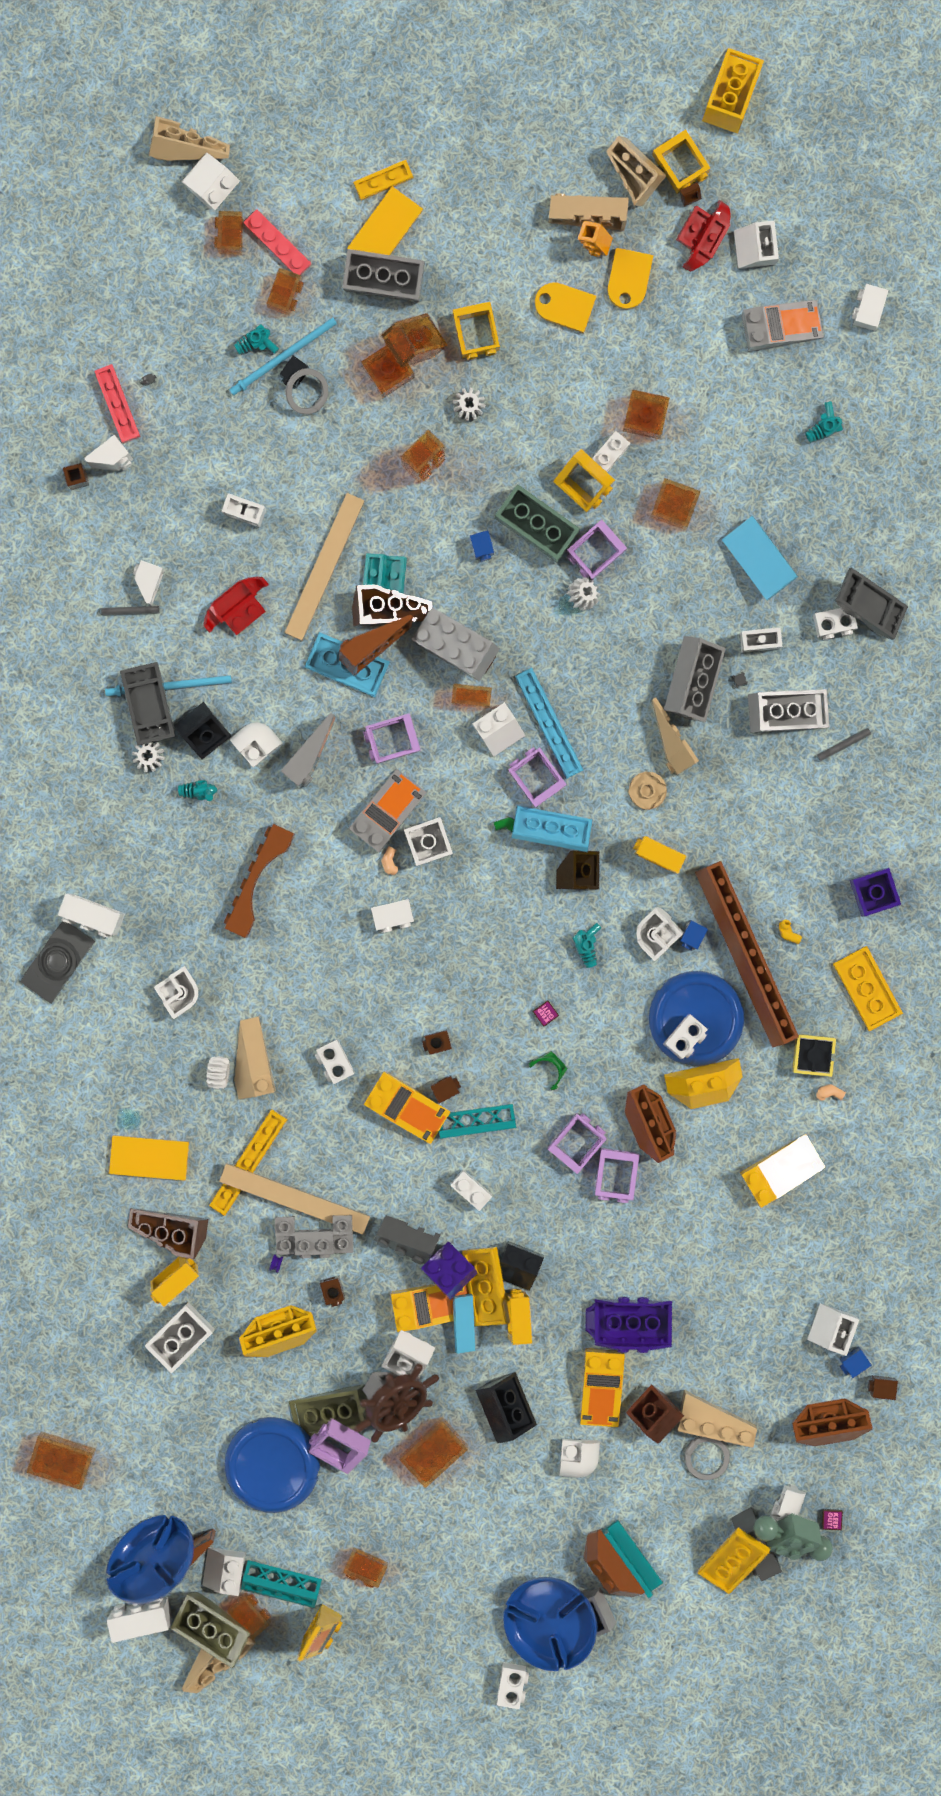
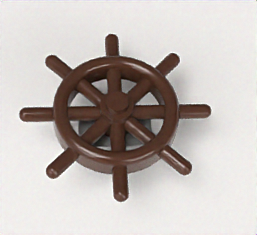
(395, 1396)

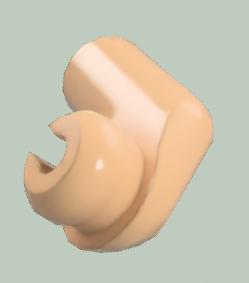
(388, 863)
(830, 1090)

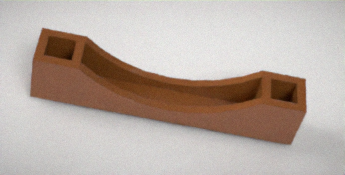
(242, 916)

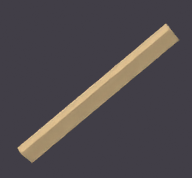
(324, 566)
(290, 1196)

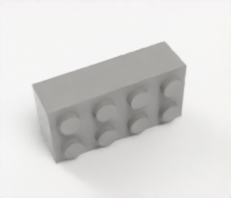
(383, 275)
(455, 644)
(694, 679)

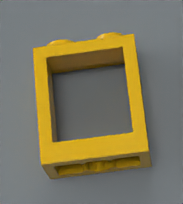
(669, 146)
(474, 311)
(574, 491)
(659, 854)
(173, 1280)
(520, 1320)

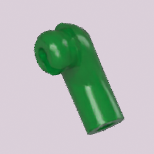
(507, 823)

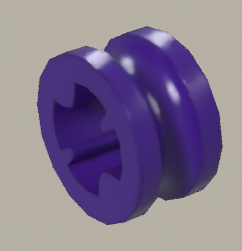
(276, 1263)

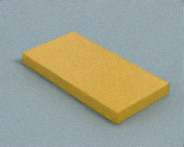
(387, 224)
(867, 988)
(149, 1157)
(487, 1287)
(733, 1560)

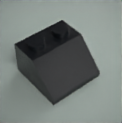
(202, 730)
(520, 1265)

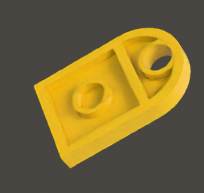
(629, 276)
(567, 306)

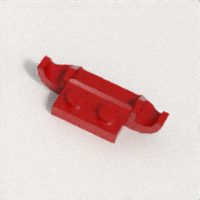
(703, 234)
(236, 605)

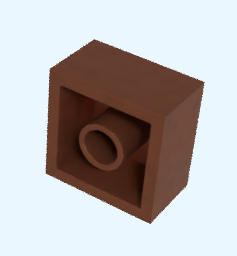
(654, 1414)

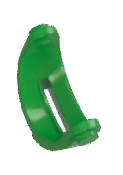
(550, 1056)

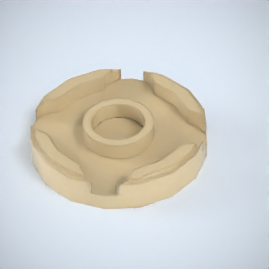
(647, 790)

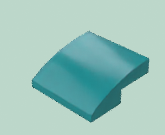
(385, 571)

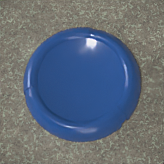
(710, 1002)
(271, 1465)
(150, 1560)
(550, 1623)

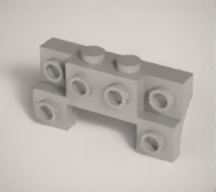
(316, 1241)

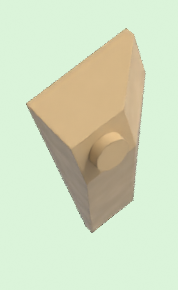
(253, 1067)

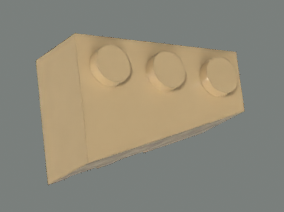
(636, 170)

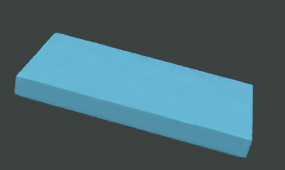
(760, 558)
(325, 661)
(552, 828)

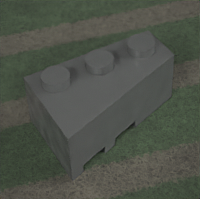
(406, 1240)
(769, 1565)

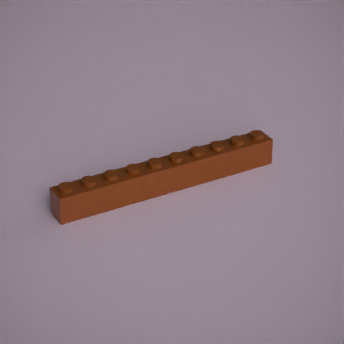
(746, 954)

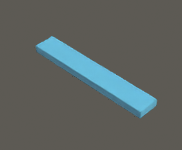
(549, 723)

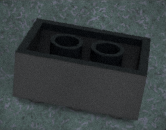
(506, 1408)

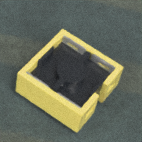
(813, 1055)

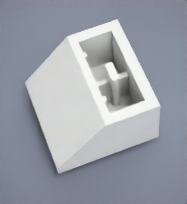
(756, 245)
(833, 1329)

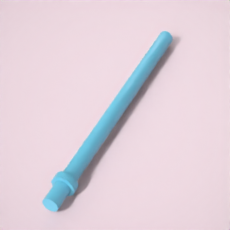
(242, 384)
(119, 691)

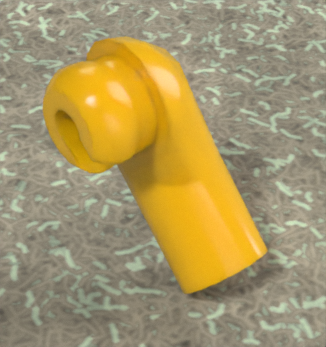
(786, 932)

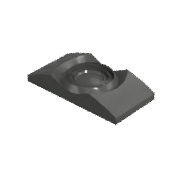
(871, 604)
(147, 703)
(57, 961)

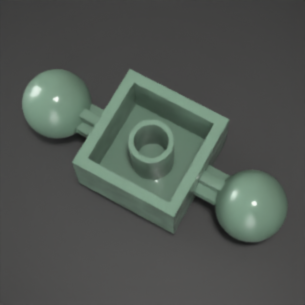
(793, 1537)

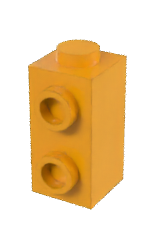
(595, 238)

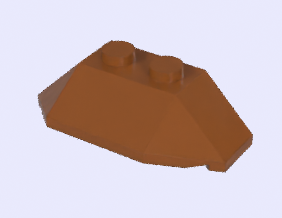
(650, 1123)
(831, 1423)
(609, 1566)

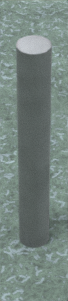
(130, 610)
(844, 744)

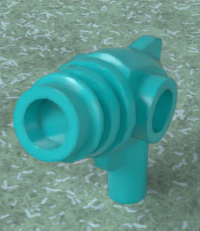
(257, 339)
(826, 426)
(201, 790)
(585, 942)

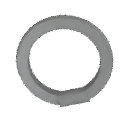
(320, 402)
(691, 1447)

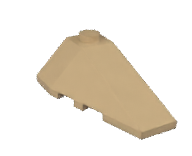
(174, 143)
(676, 750)
(206, 1666)

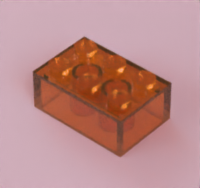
(414, 340)
(424, 456)
(433, 1452)
(61, 1460)

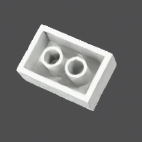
(91, 915)
(179, 1337)
(139, 1619)

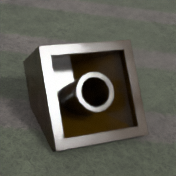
(579, 871)

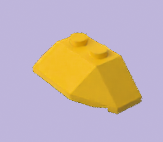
(705, 1084)
(277, 1332)

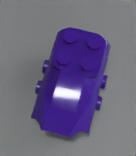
(630, 1324)

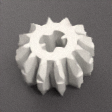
(461, 404)
(583, 593)
(151, 761)
(218, 1072)

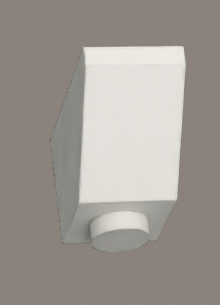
(148, 580)

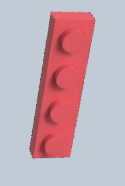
(277, 243)
(117, 403)

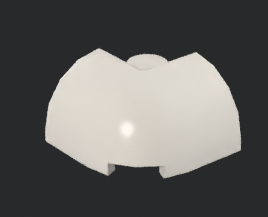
(256, 742)
(657, 933)
(178, 992)
(579, 1457)
(789, 1502)

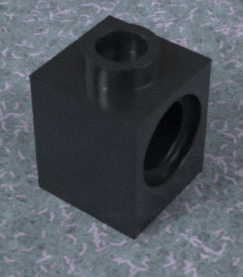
(292, 367)

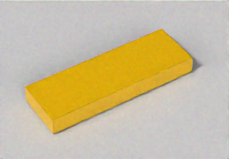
(383, 180)

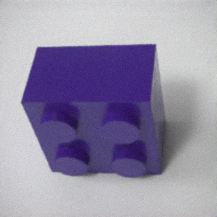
(875, 892)
(449, 1270)

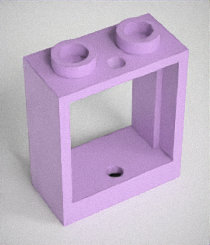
(609, 536)
(374, 754)
(517, 764)
(598, 1131)
(619, 1155)
(335, 1456)

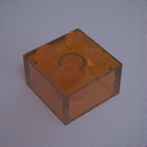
(386, 372)
(646, 414)
(675, 504)

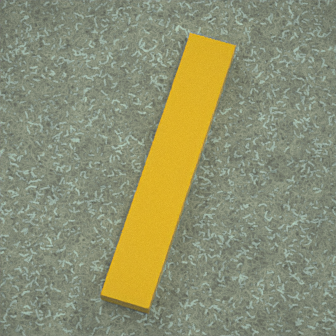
(250, 1159)

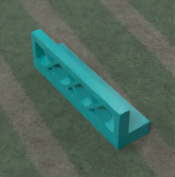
(479, 1128)
(632, 1557)
(276, 1589)

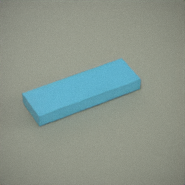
(464, 1323)

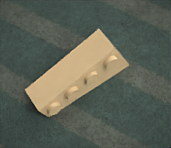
(573, 210)
(714, 1422)

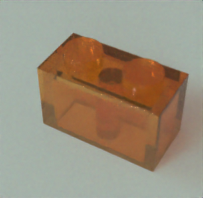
(229, 232)
(285, 291)
(471, 695)
(365, 1568)
(249, 1614)

